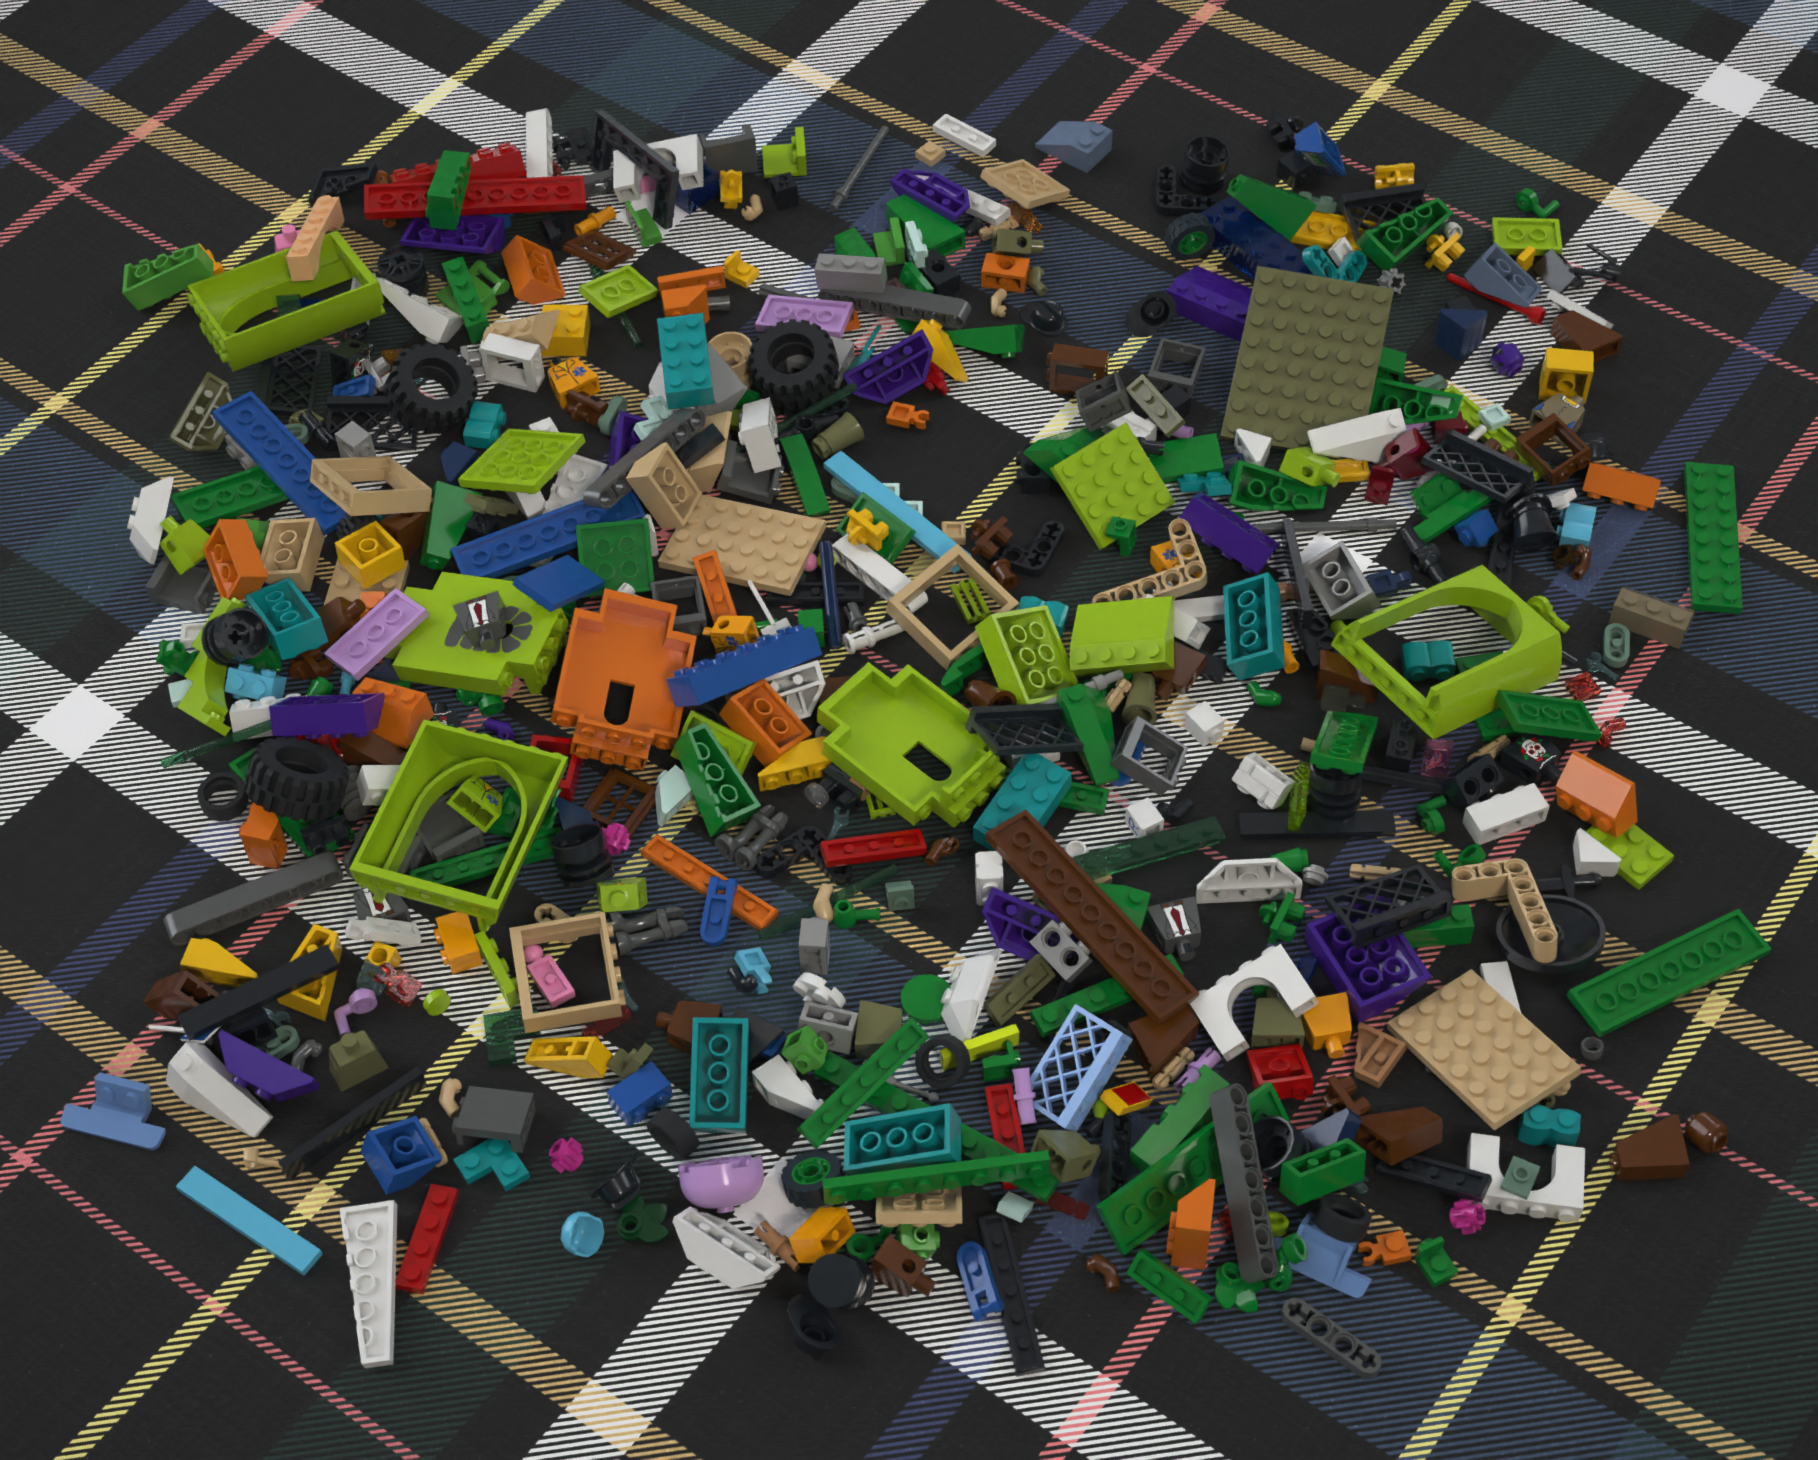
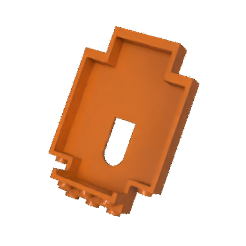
(626, 645)

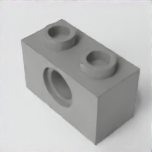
(832, 1024)

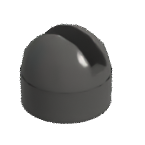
(1592, 1048)

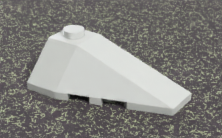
(207, 1085)

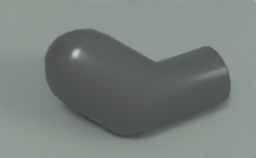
(300, 1055)

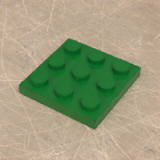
(617, 553)

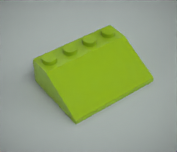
(1123, 636)
(1026, 654)

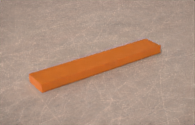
(697, 876)

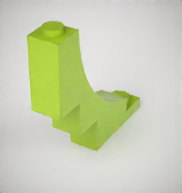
(206, 694)

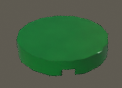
(923, 997)

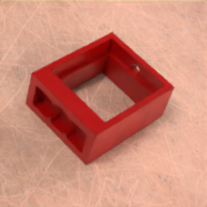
(561, 746)

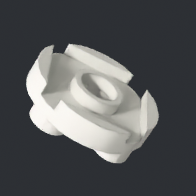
(813, 990)

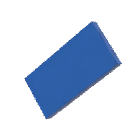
(558, 583)

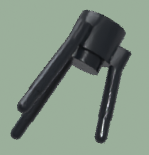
(1608, 271)

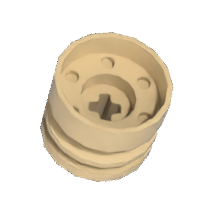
(735, 350)

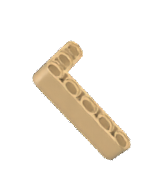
(1159, 581)
(1516, 881)

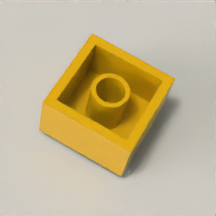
(570, 332)
(1566, 373)
(370, 554)

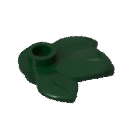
(646, 1220)

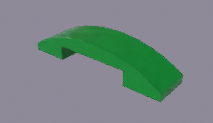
(962, 668)

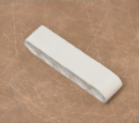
(539, 143)
(874, 571)

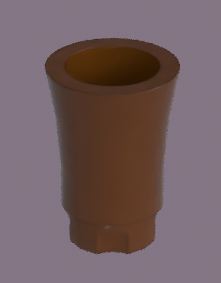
(984, 694)

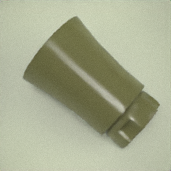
(838, 436)
(1140, 699)

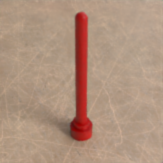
(1534, 313)

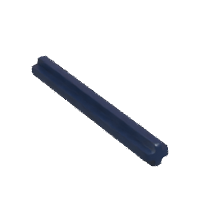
(830, 595)

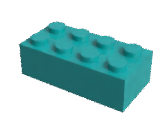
(685, 361)
(289, 618)
(1253, 626)
(1033, 786)
(719, 1075)
(902, 1140)

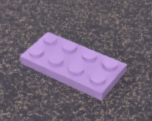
(828, 314)
(376, 634)

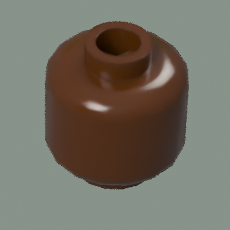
(1706, 1132)

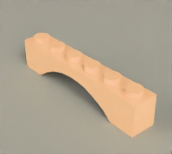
(305, 251)

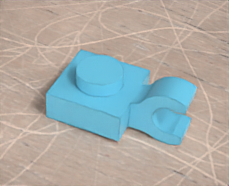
(755, 963)

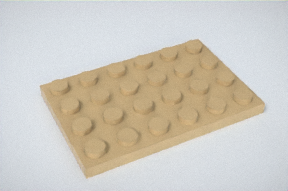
(750, 543)
(1483, 1049)

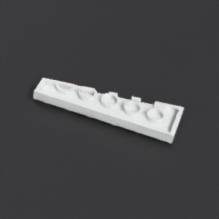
(570, 486)
(371, 1256)

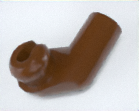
(1584, 562)
(941, 848)
(1105, 1267)

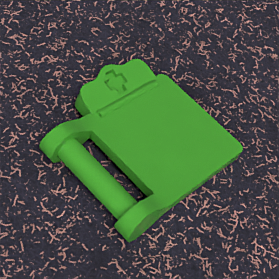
(485, 293)

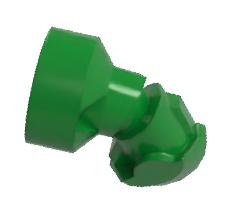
(488, 703)
(1292, 1250)

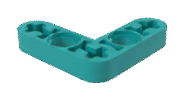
(1317, 260)

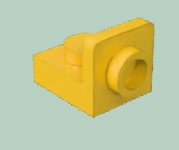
(740, 271)

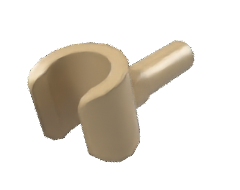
(252, 1159)

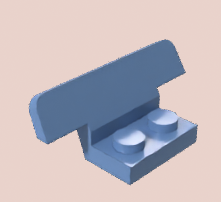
(117, 1113)
(1328, 1260)

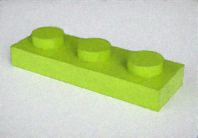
(498, 968)

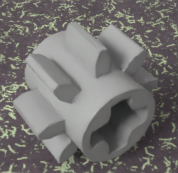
(1392, 280)

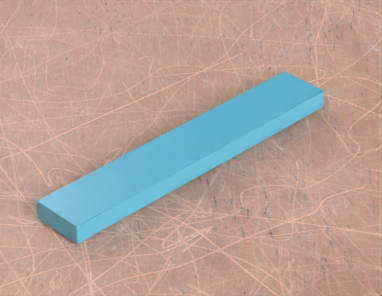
(249, 1220)

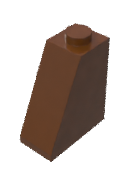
(1581, 333)
(1339, 671)
(370, 751)
(178, 994)
(1162, 1042)
(1399, 1133)
(1652, 1153)

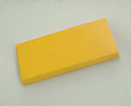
(1325, 230)

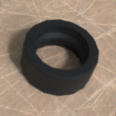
(229, 810)
(926, 1072)
(673, 1133)
(1342, 1218)

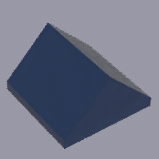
(1460, 331)

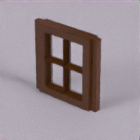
(623, 251)
(602, 792)

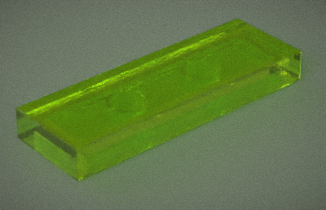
(1298, 796)

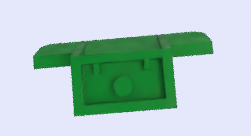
(912, 279)
(1443, 505)

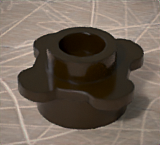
(1563, 556)

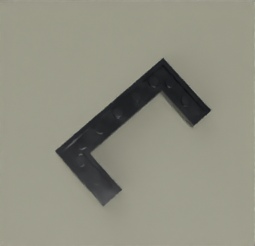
(611, 133)

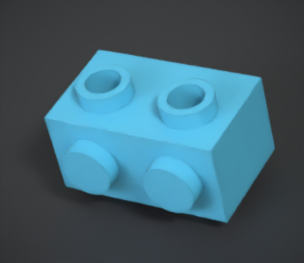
(252, 683)

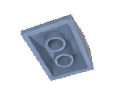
(1077, 143)
(1502, 277)

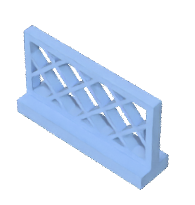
(1096, 1074)

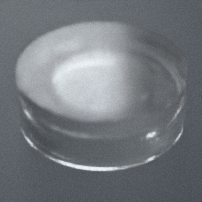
(816, 794)

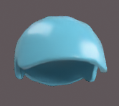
(582, 1234)

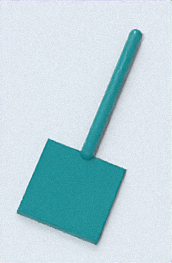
(865, 352)

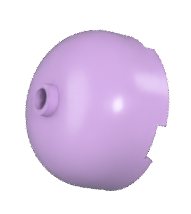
(722, 1181)

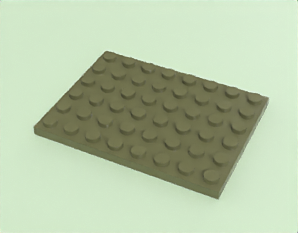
(1305, 356)

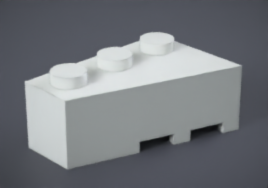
(758, 434)

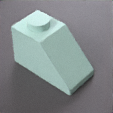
(671, 794)

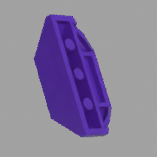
(932, 192)
(893, 370)
(1017, 922)
(262, 1071)

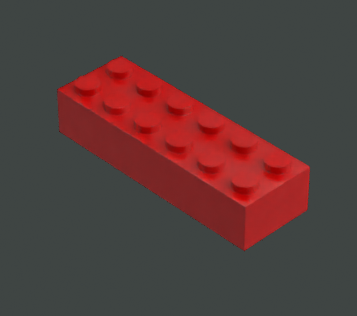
(485, 164)

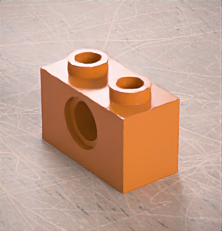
(1005, 272)

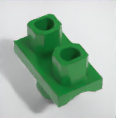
(174, 657)
(1288, 910)

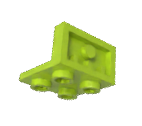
(786, 157)

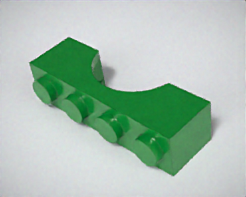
(466, 298)

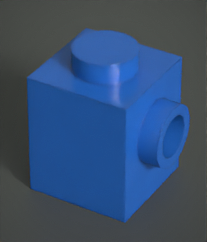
(1476, 529)

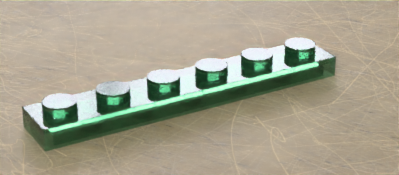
(1151, 848)

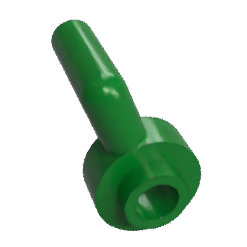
(1528, 200)
(1431, 818)
(1471, 855)
(866, 1244)

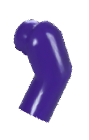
(502, 729)

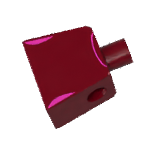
(1406, 454)

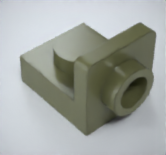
(626, 1063)

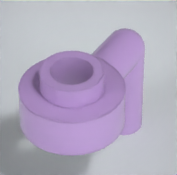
(360, 1002)

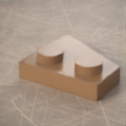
(1376, 1054)

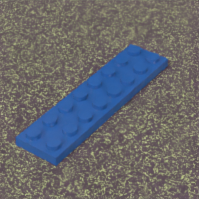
(278, 456)
(537, 537)

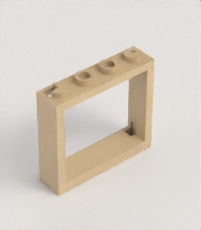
(334, 479)
(897, 604)
(561, 930)

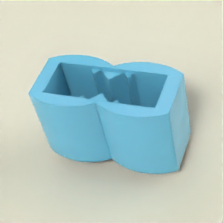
(1577, 525)

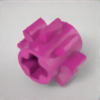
(616, 838)
(566, 1155)
(1467, 1216)

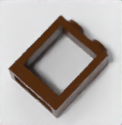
(1074, 357)
(1543, 432)

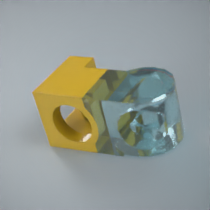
(371, 966)

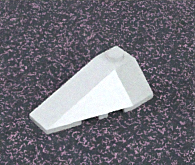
(430, 320)
(1359, 437)

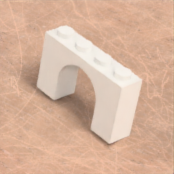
(682, 151)
(1270, 969)
(1558, 1200)

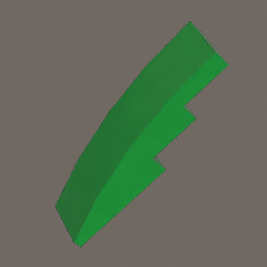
(804, 475)

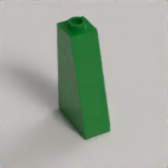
(1274, 205)
(936, 230)
(444, 524)

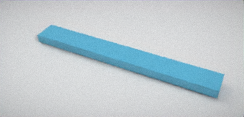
(860, 481)

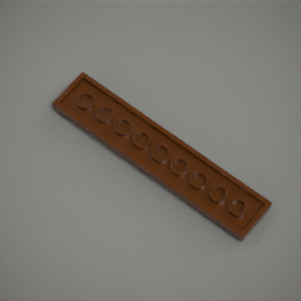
(1092, 916)

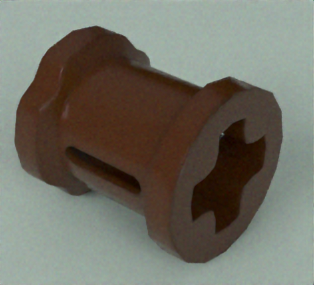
(1003, 573)

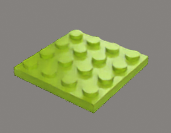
(521, 461)
(1111, 481)

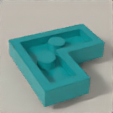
(1212, 484)
(492, 1156)

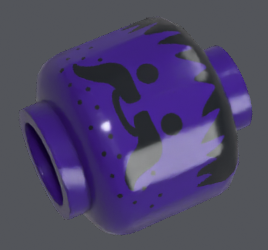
(1507, 359)

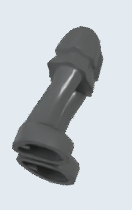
(735, 848)
(668, 926)

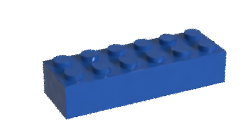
(743, 666)

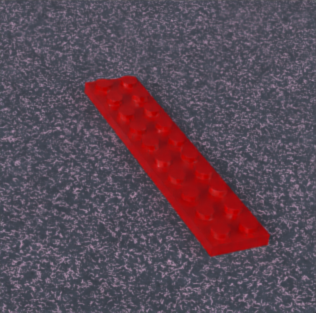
(481, 197)

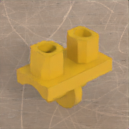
(1394, 175)
(730, 188)
(1439, 258)
(863, 531)

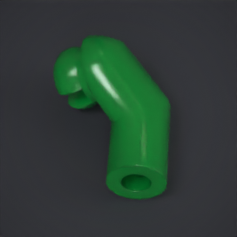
(1263, 697)

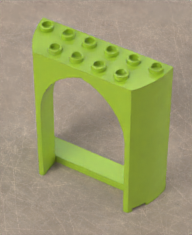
(248, 290)
(1471, 694)
(433, 765)

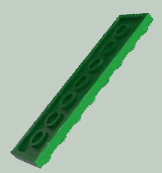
(1712, 538)
(1668, 972)
(1148, 1199)

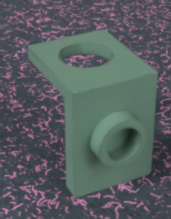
(900, 895)
(1520, 1177)

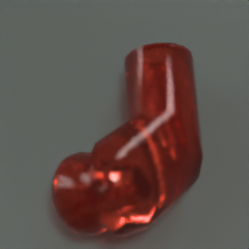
(1607, 729)

